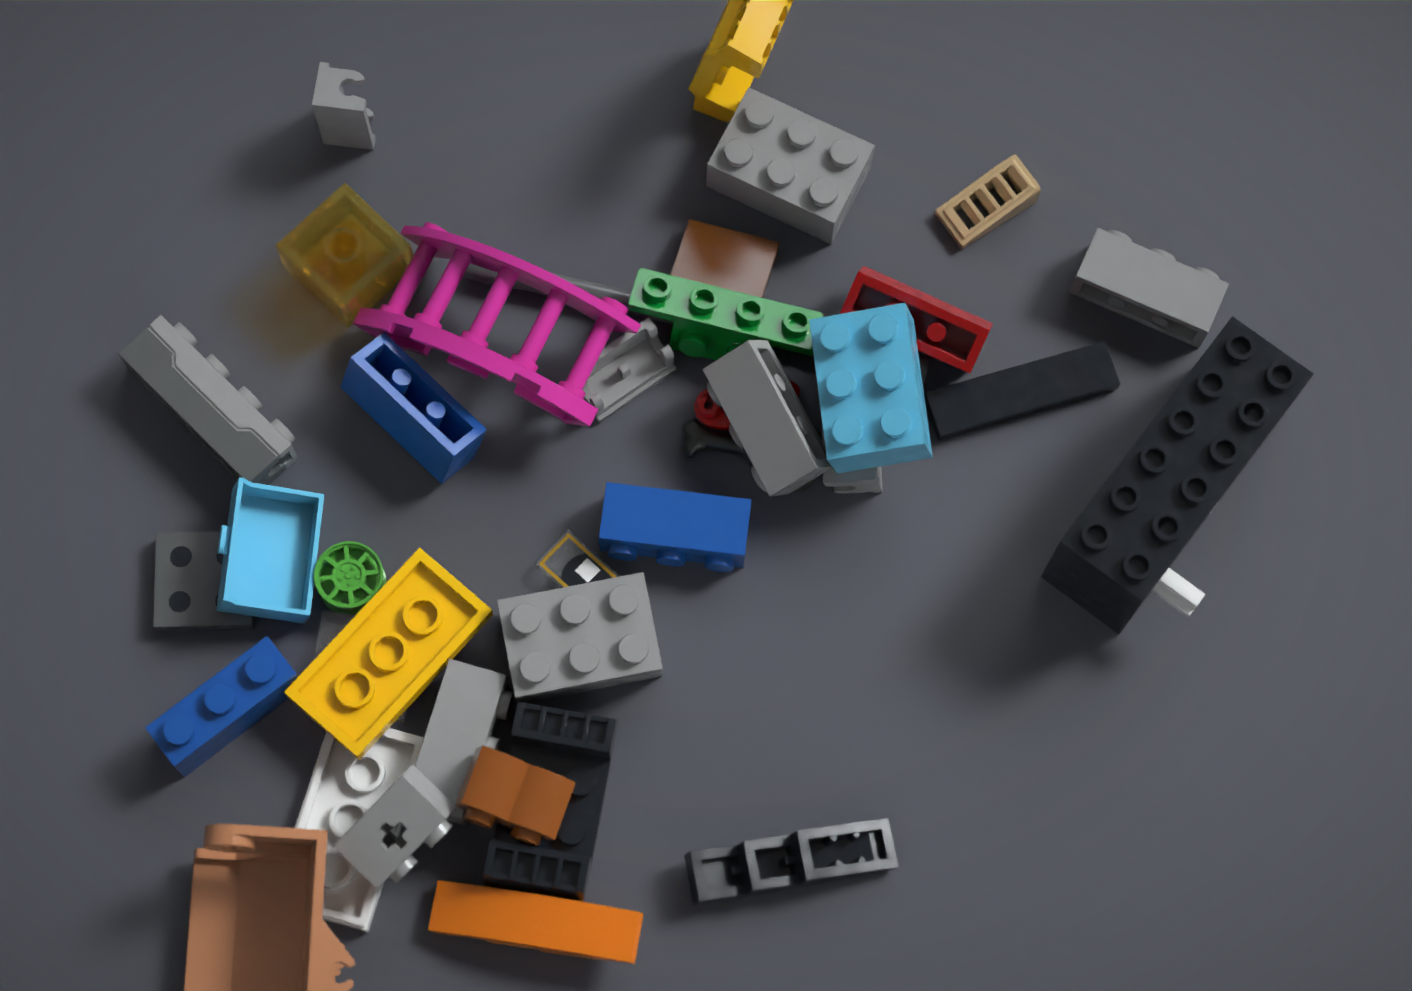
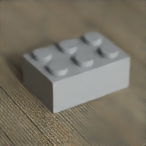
(789, 165)
(580, 638)

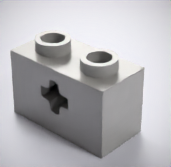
(372, 845)

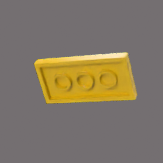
(389, 653)

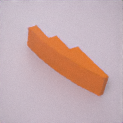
(536, 922)

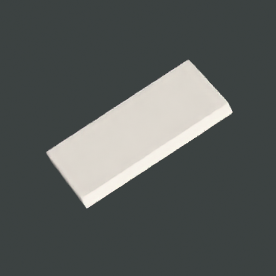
(336, 799)

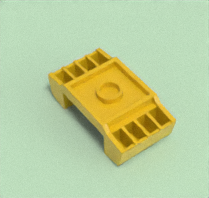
(736, 54)

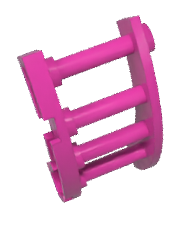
(470, 349)

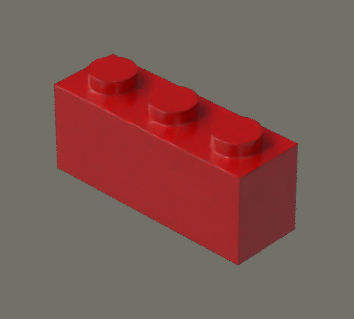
(939, 326)

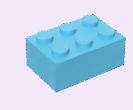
(870, 388)

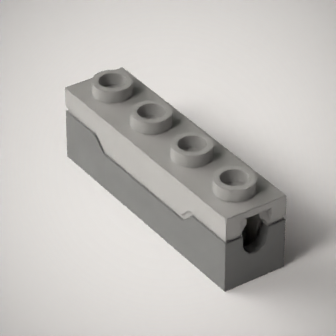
(208, 404)

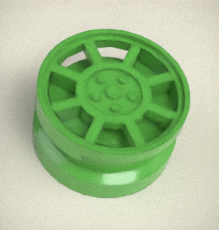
(348, 576)

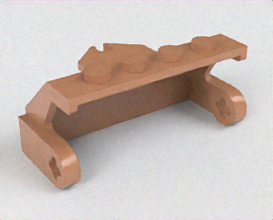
(261, 913)

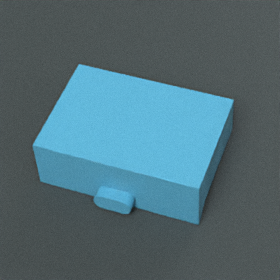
(269, 551)

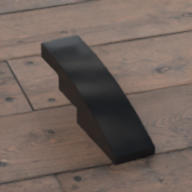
(791, 861)

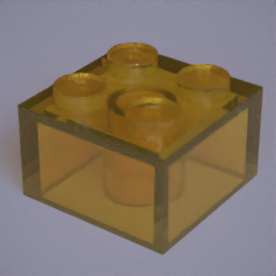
(345, 254)

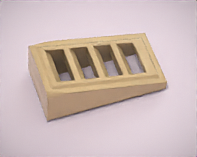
(996, 178)

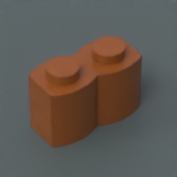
(514, 795)

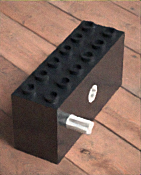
(1175, 479)

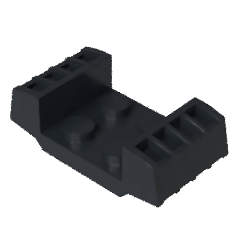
(577, 749)

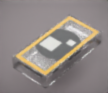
(572, 563)

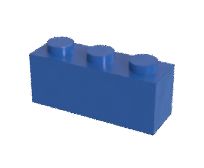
(412, 407)
(674, 526)
(223, 707)

